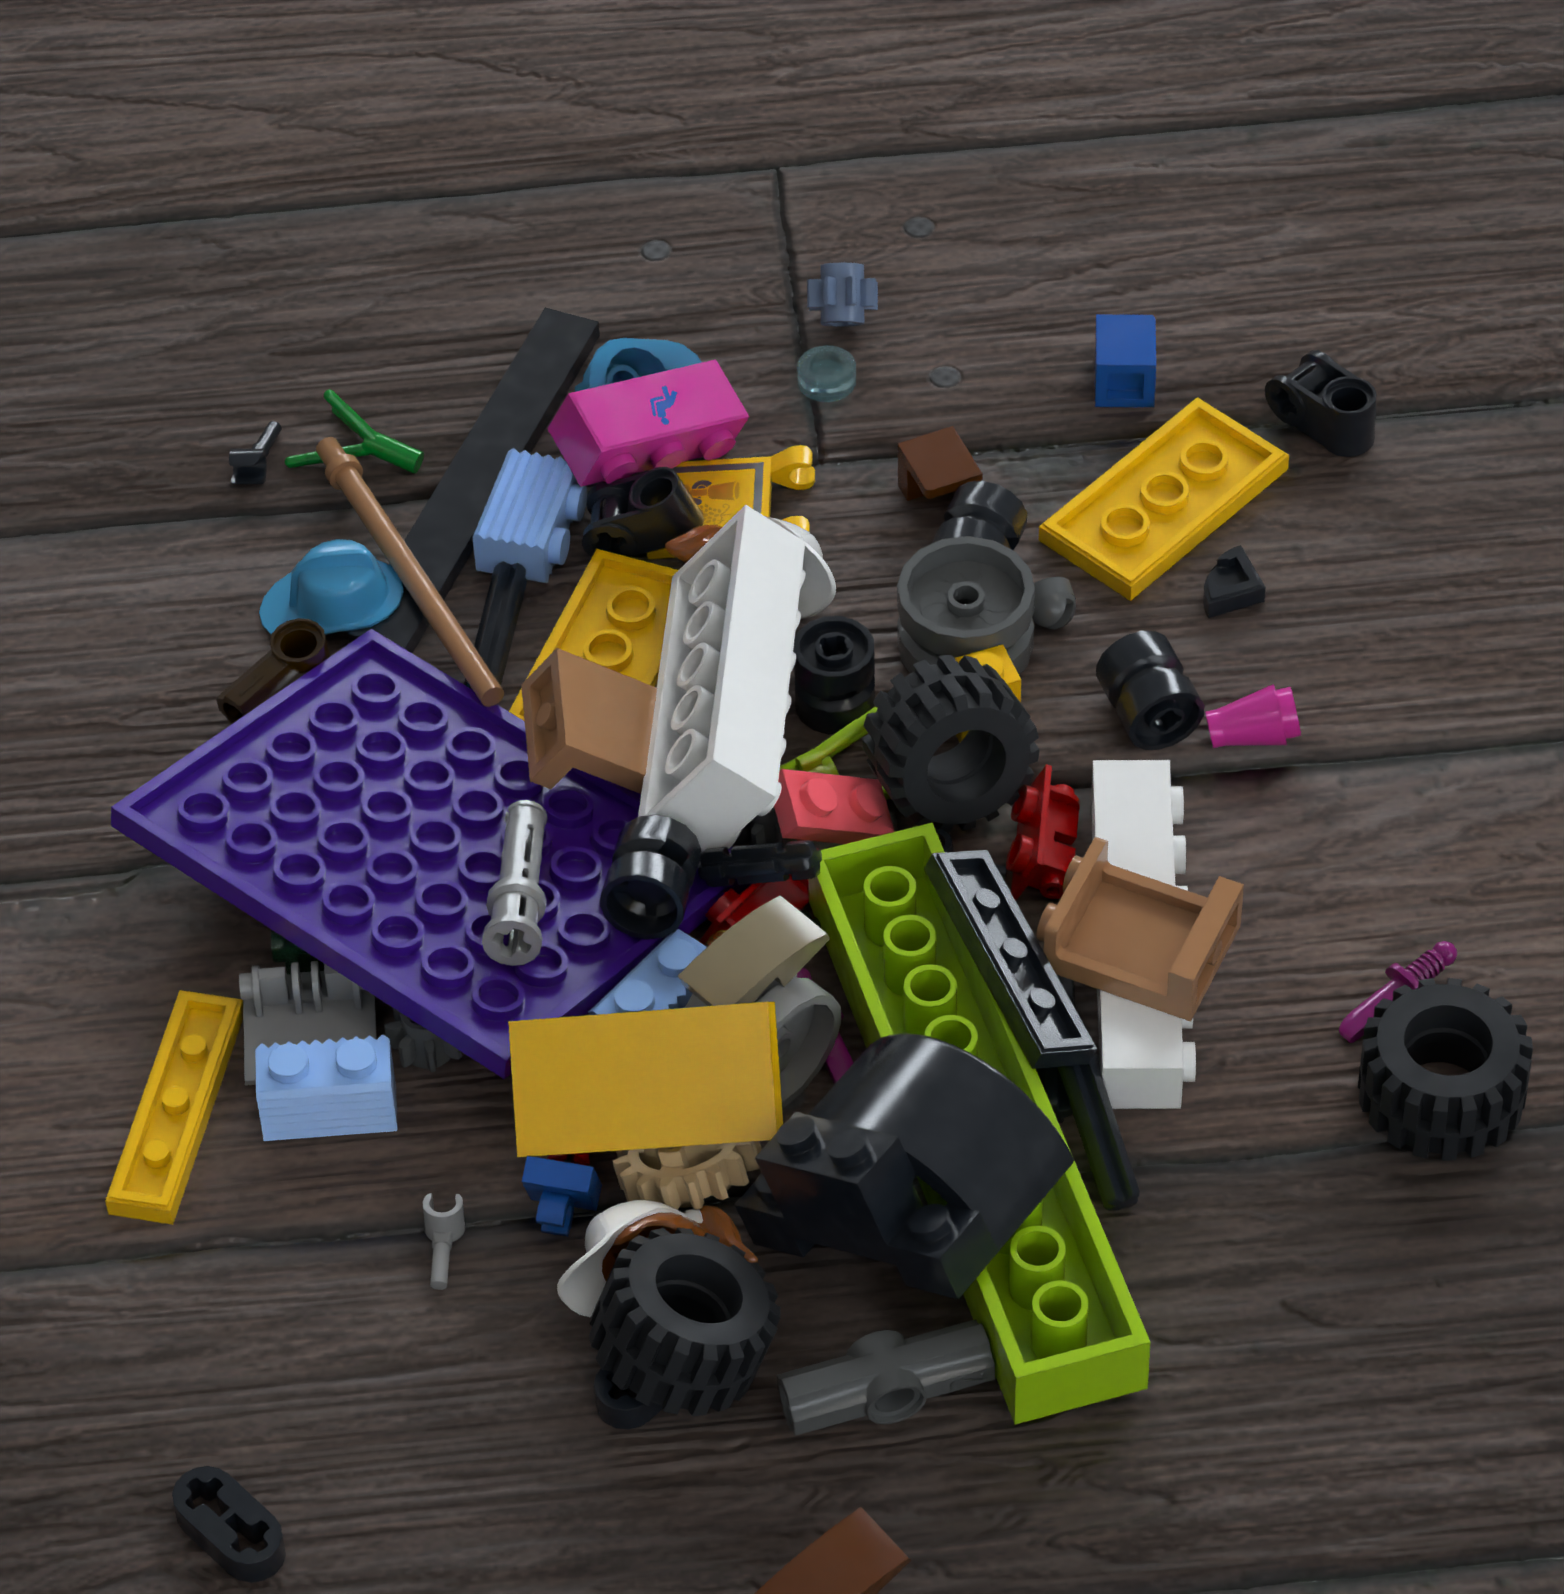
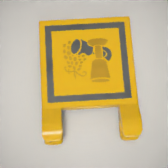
(728, 485)

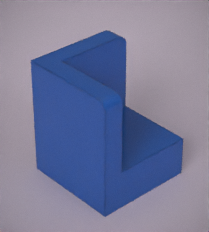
(1125, 360)

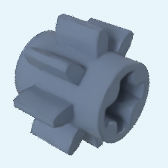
(842, 294)

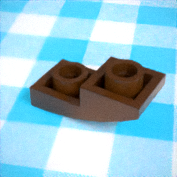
(844, 1560)

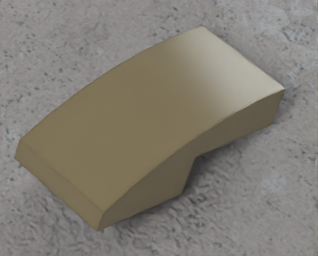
(753, 953)

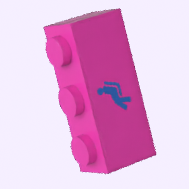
(648, 423)

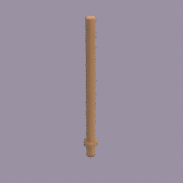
(345, 474)

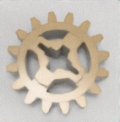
(685, 1173)

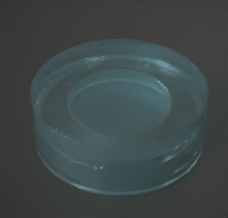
(826, 373)

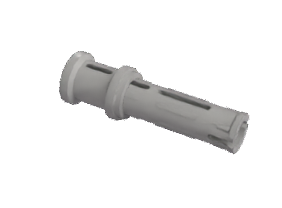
(516, 899)

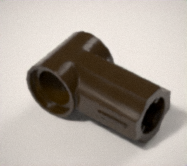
(294, 651)

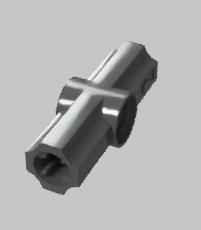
(886, 1377)

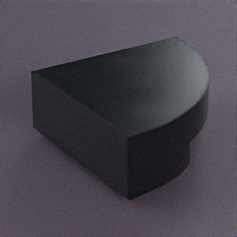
(1232, 584)

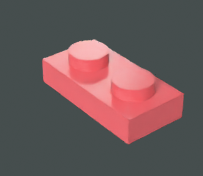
(831, 807)

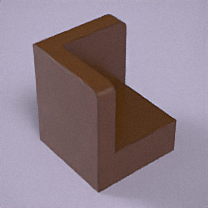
(935, 465)

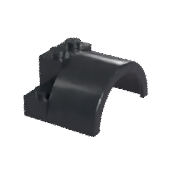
(899, 1114)

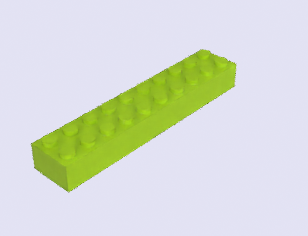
(1054, 1291)

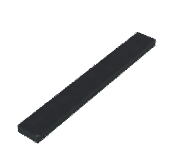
(510, 420)

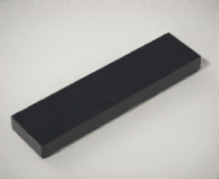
(1010, 959)

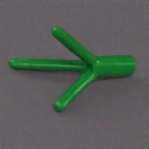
(373, 441)

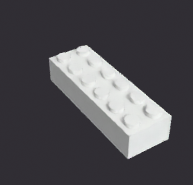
(725, 681)

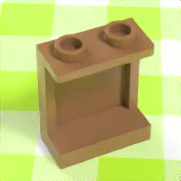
(586, 721)
(1139, 933)

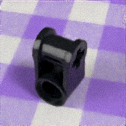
(1329, 404)
(641, 511)

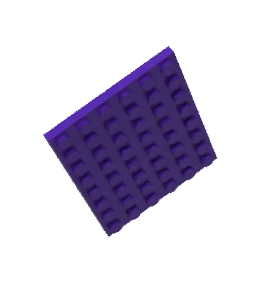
(374, 826)

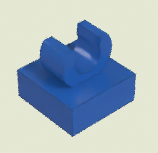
(559, 1189)

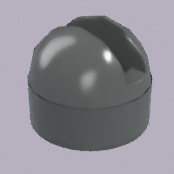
(1054, 602)

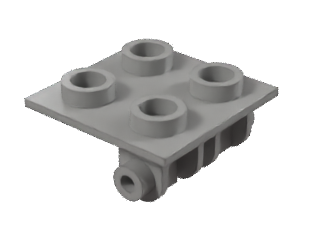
(301, 1008)

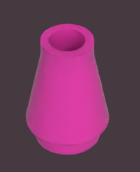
(1255, 720)

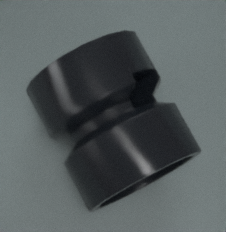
(984, 512)
(833, 673)
(1149, 690)
(650, 877)

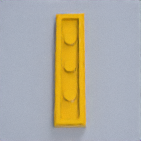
(175, 1107)

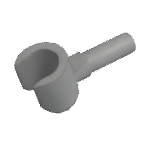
(442, 1230)

